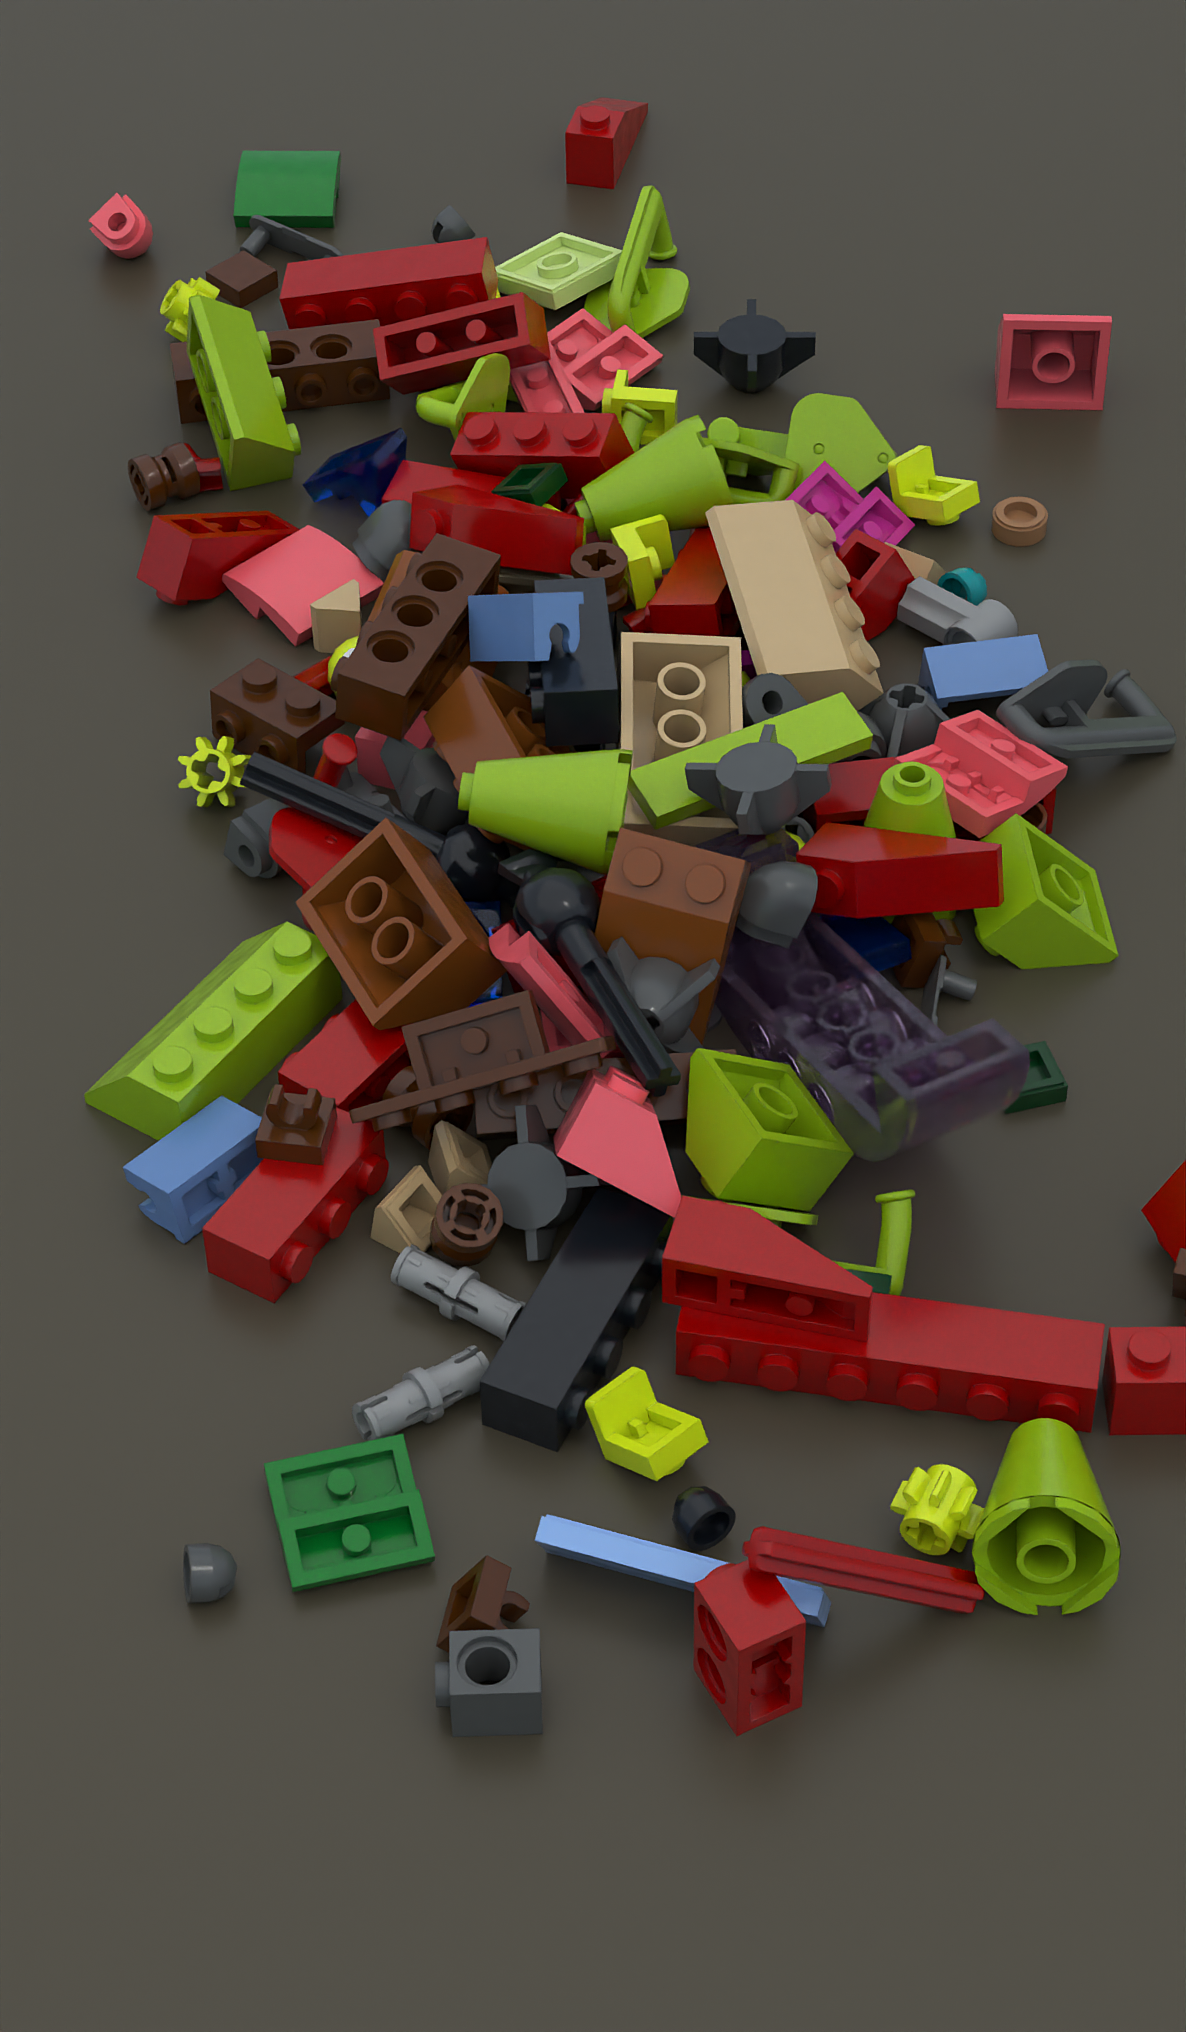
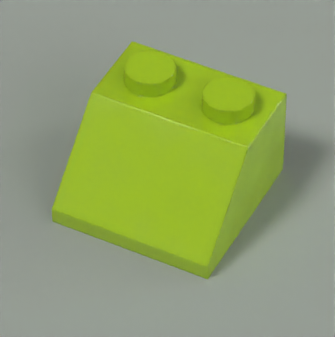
(1049, 907)
(759, 1132)

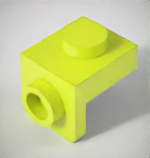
(924, 494)
(641, 1431)

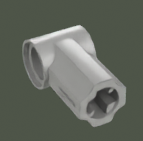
(953, 618)

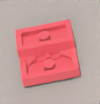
(594, 353)
(296, 574)
(987, 771)
(551, 986)

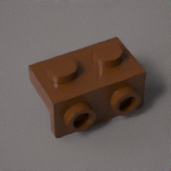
(272, 714)

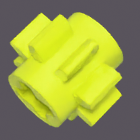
(176, 304)
(203, 782)
(937, 1509)

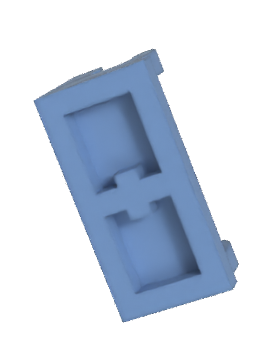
(520, 625)
(981, 668)
(196, 1167)

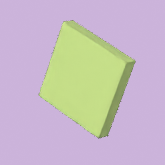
(558, 270)

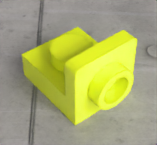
(657, 402)
(648, 553)

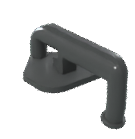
(1055, 709)

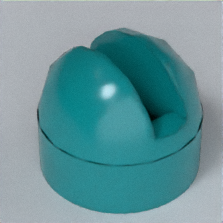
(965, 583)

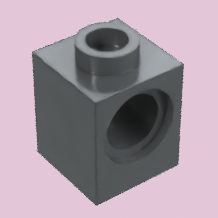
(495, 1709)

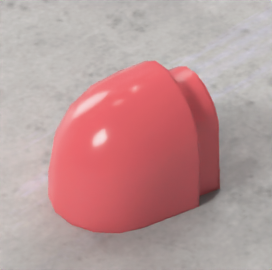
(122, 227)

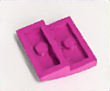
(846, 510)

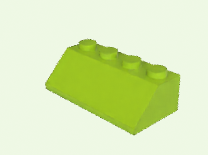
(223, 1032)

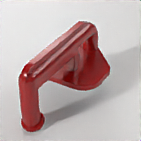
(304, 843)

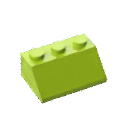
(240, 394)

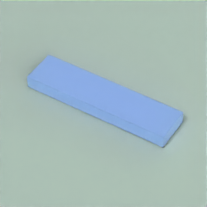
(656, 1561)

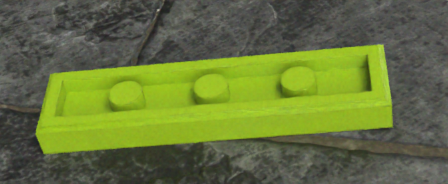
(814, 733)

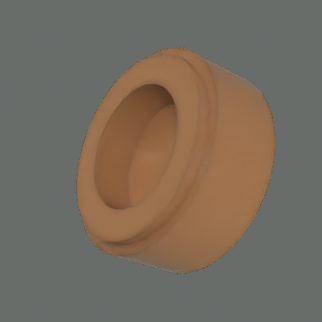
(1019, 521)

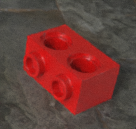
(748, 1645)

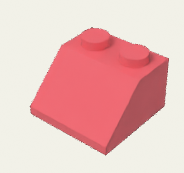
(1052, 361)
(619, 1138)

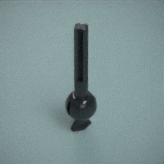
(463, 854)
(563, 915)

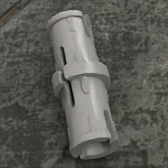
(456, 1291)
(421, 1395)

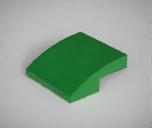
(288, 187)
(348, 1512)

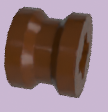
(605, 561)

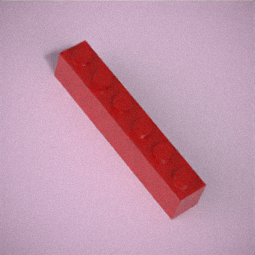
(915, 1358)

